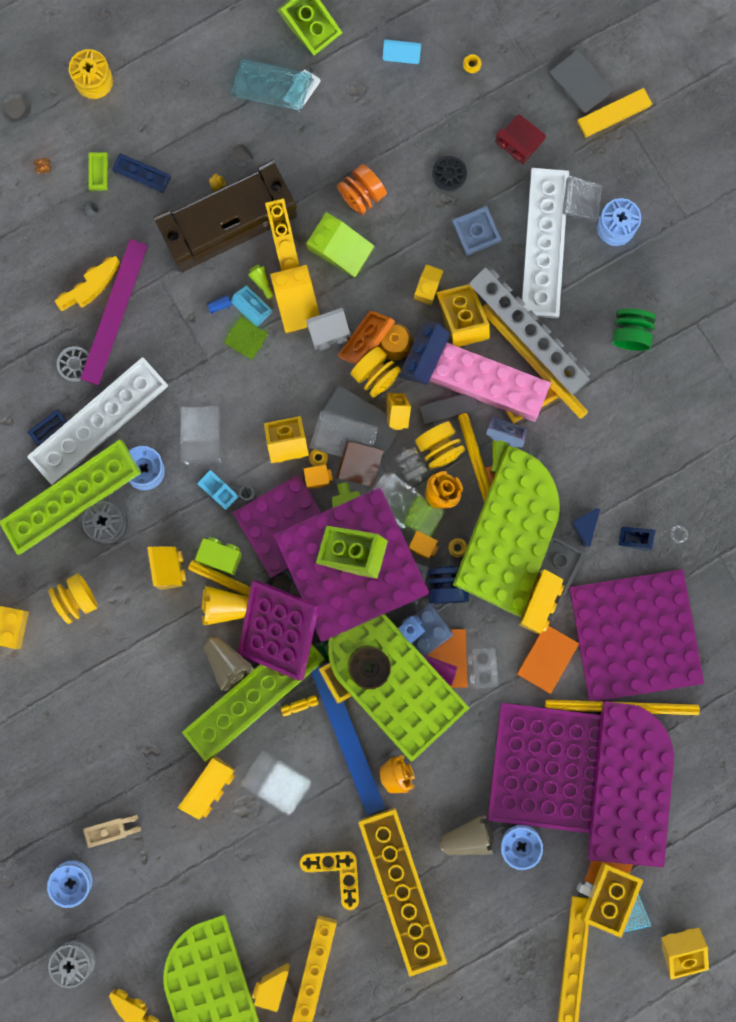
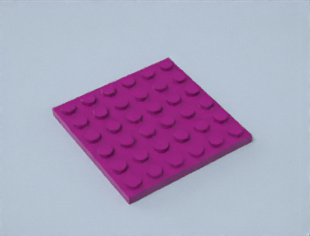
(344, 597)
(636, 635)
(544, 768)

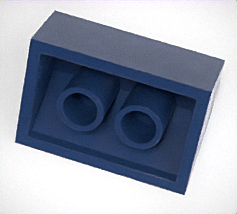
(425, 353)

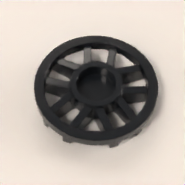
(449, 173)

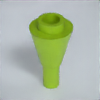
(259, 276)
(498, 449)

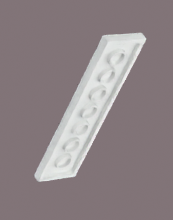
(544, 242)
(97, 421)

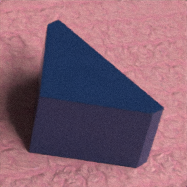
(586, 526)
(637, 538)

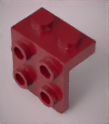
(520, 139)

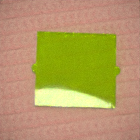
(246, 338)
(423, 517)

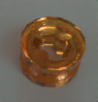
(42, 165)

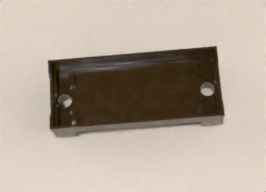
(224, 217)

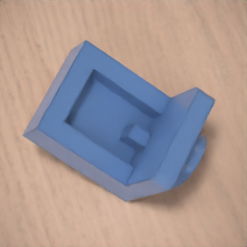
(411, 628)

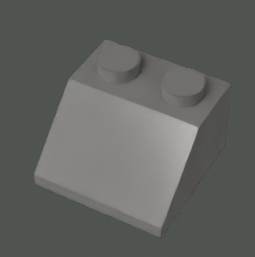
(328, 329)

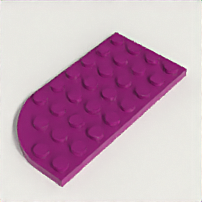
(631, 788)

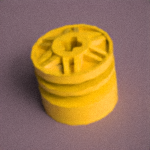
(93, 83)
(375, 371)
(440, 446)
(70, 600)

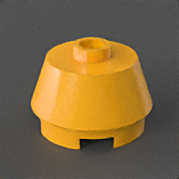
(397, 342)
(443, 490)
(397, 775)

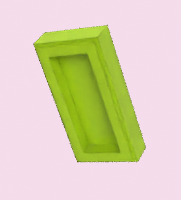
(98, 171)

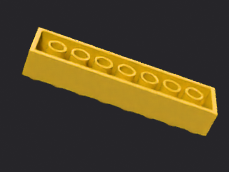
(402, 892)

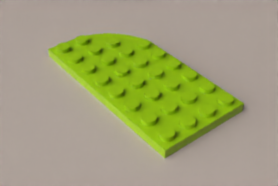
(511, 533)
(415, 699)
(206, 976)

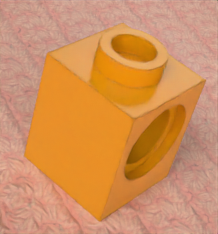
(317, 476)
(423, 545)

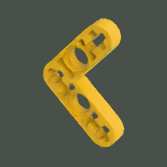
(343, 869)

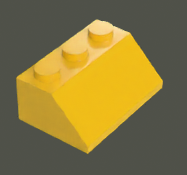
(541, 602)
(207, 788)

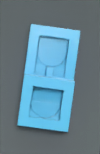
(217, 489)

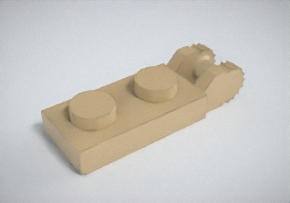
(109, 831)

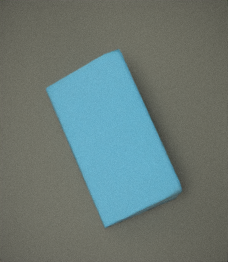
(401, 51)
(251, 305)

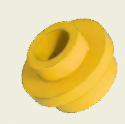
(472, 59)
(217, 182)
(323, 461)
(462, 543)

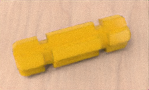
(299, 705)

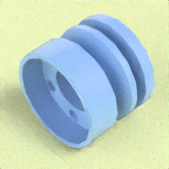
(616, 232)
(148, 457)
(520, 858)
(62, 892)

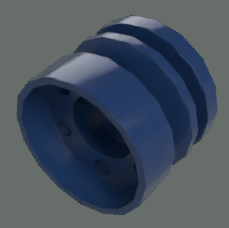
(445, 590)

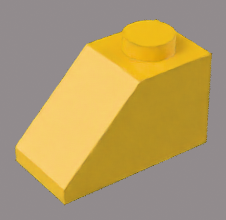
(428, 285)
(398, 410)

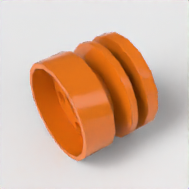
(364, 187)

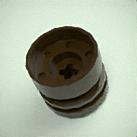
(381, 667)

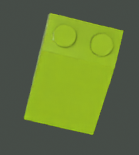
(310, 23)
(339, 245)
(352, 551)

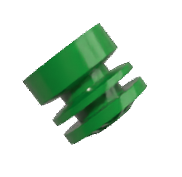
(634, 329)

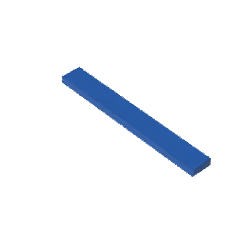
(350, 747)

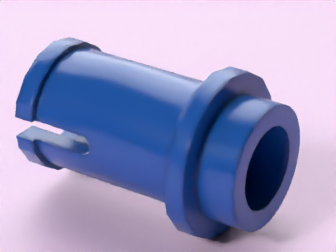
(219, 304)

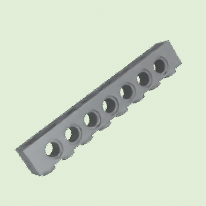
(481, 284)

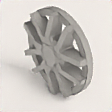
(74, 363)

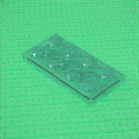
(271, 84)

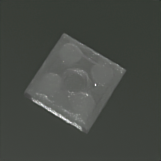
(582, 199)

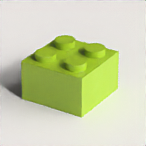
(219, 556)

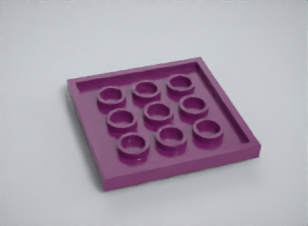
(272, 513)
(278, 630)

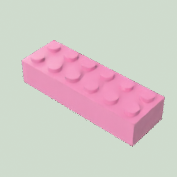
(490, 382)

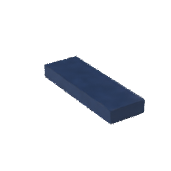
(141, 173)

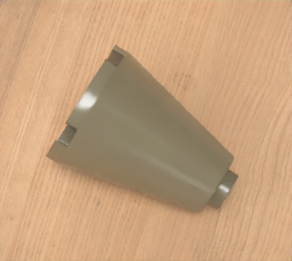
(226, 663)
(469, 839)

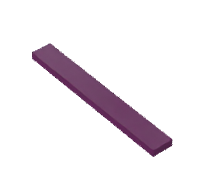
(114, 312)

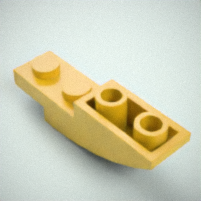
(282, 234)
(96, 282)
(130, 1009)

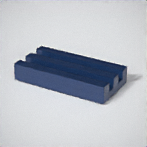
(36, 438)

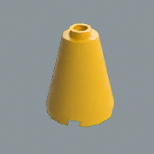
(222, 606)

